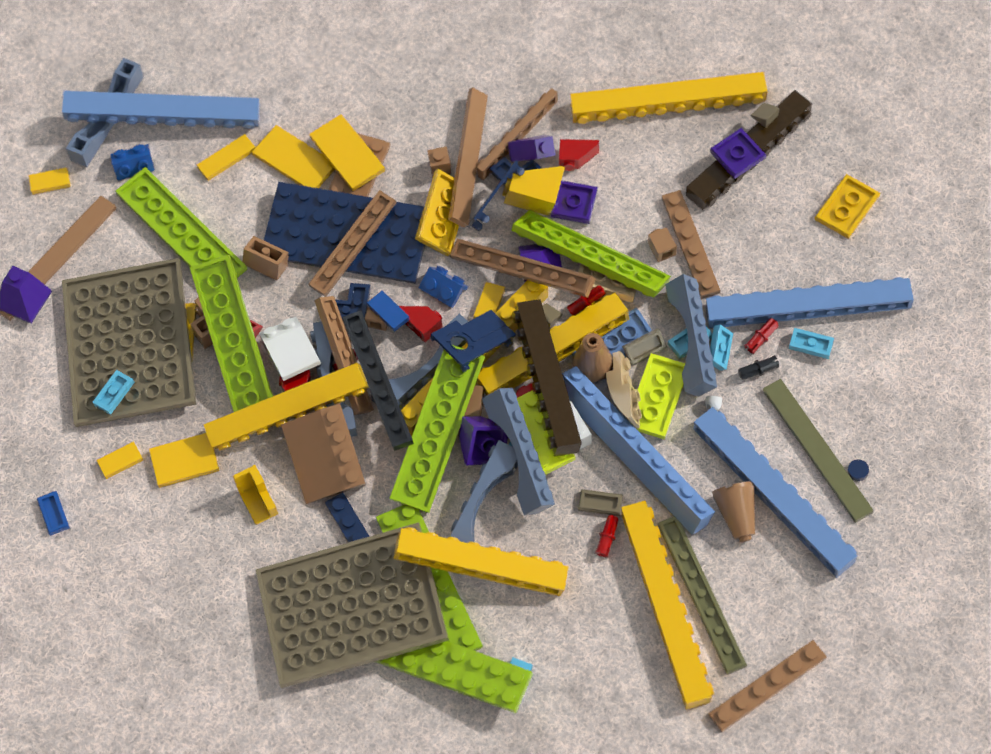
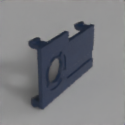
(482, 216)
(480, 334)

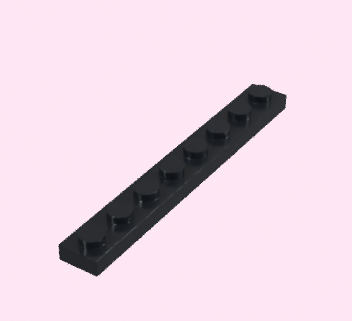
(377, 381)

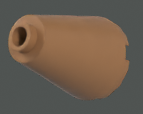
(593, 358)
(737, 509)

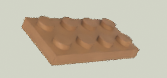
(380, 149)

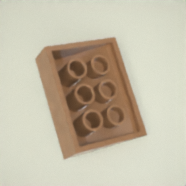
(323, 454)

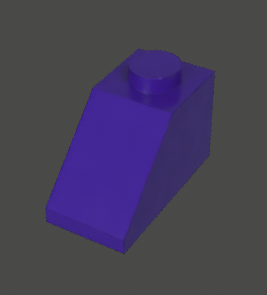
(531, 148)

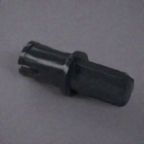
(758, 367)

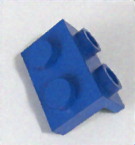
(131, 161)
(442, 285)

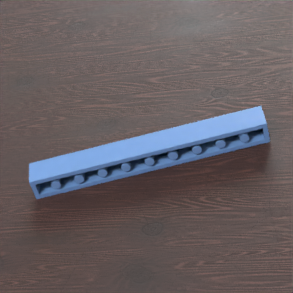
(161, 109)
(809, 302)
(637, 452)
(775, 492)

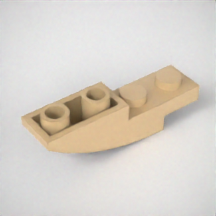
(622, 391)

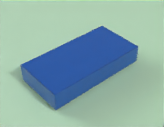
(388, 310)
(53, 513)

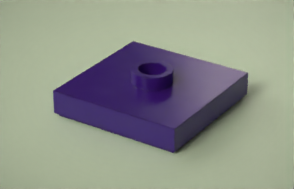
(737, 153)
(574, 202)

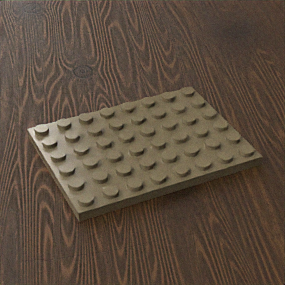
(132, 325)
(348, 608)

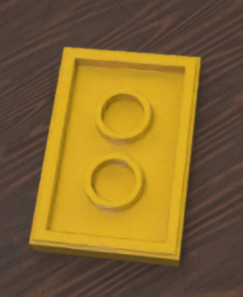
(847, 206)
(183, 460)

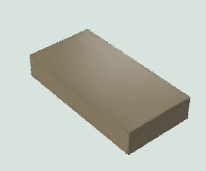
(643, 346)
(600, 502)

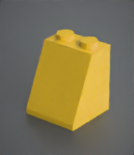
(534, 189)

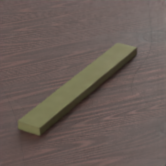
(818, 450)
(702, 595)

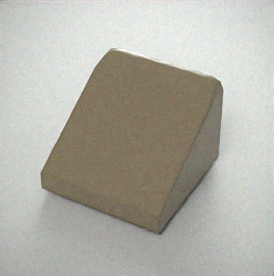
(765, 114)
(552, 315)

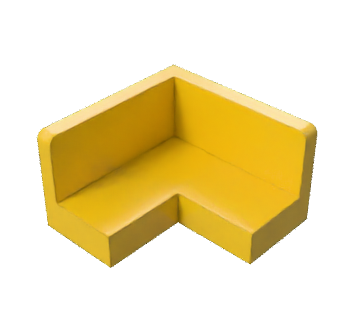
(255, 494)

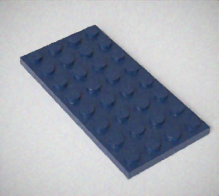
(315, 220)

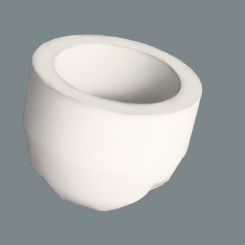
(713, 401)

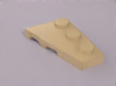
(609, 285)

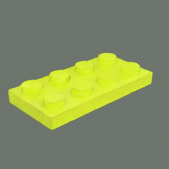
(659, 394)
(539, 437)

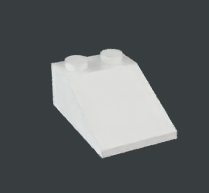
(289, 348)

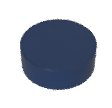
(858, 470)

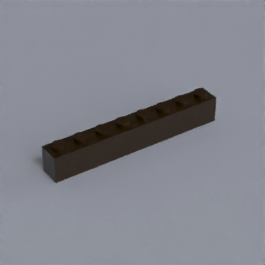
(717, 181)
(547, 378)

